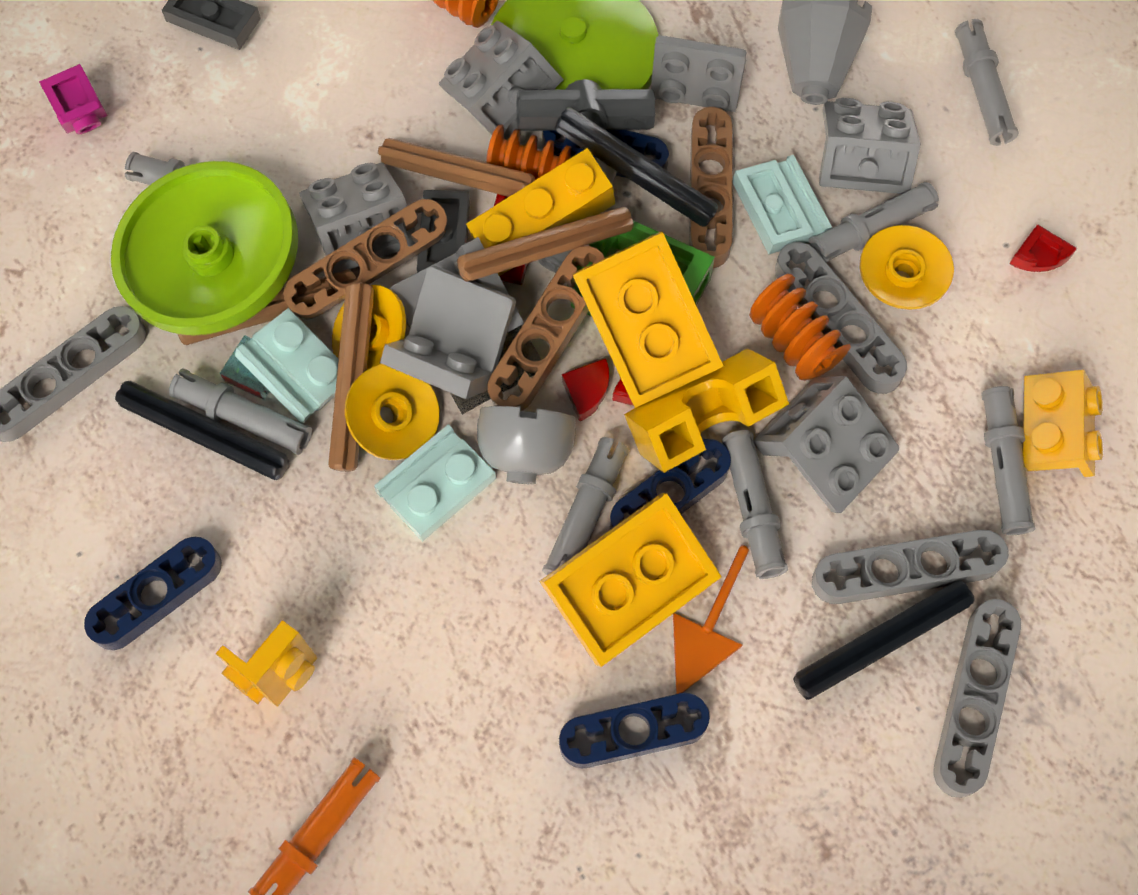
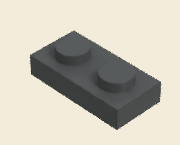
(219, 20)
(457, 209)

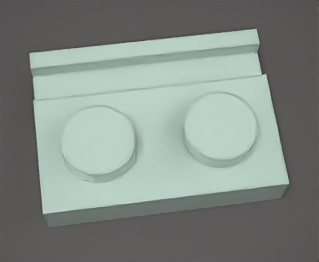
(780, 203)
(292, 364)
(435, 482)

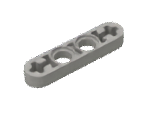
(845, 313)
(69, 380)
(911, 573)
(985, 699)

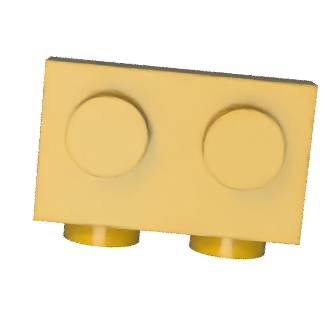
(1061, 422)
(274, 669)

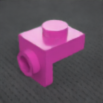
(74, 100)

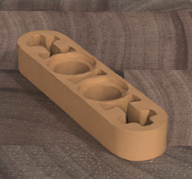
(713, 186)
(362, 253)
(542, 326)

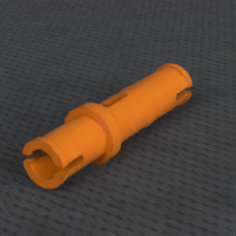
(316, 832)

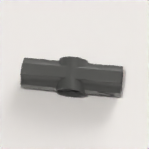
(607, 108)

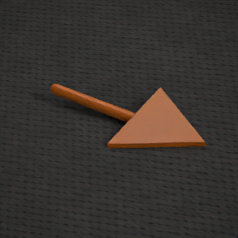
(699, 647)

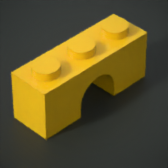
(557, 198)
(671, 425)

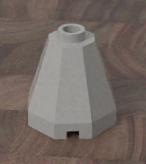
(821, 44)

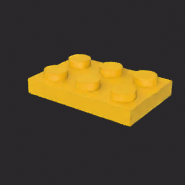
(648, 319)
(630, 579)

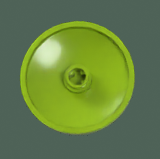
(588, 38)
(204, 248)

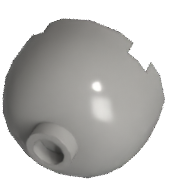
(525, 441)

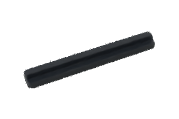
(636, 167)
(202, 430)
(883, 639)

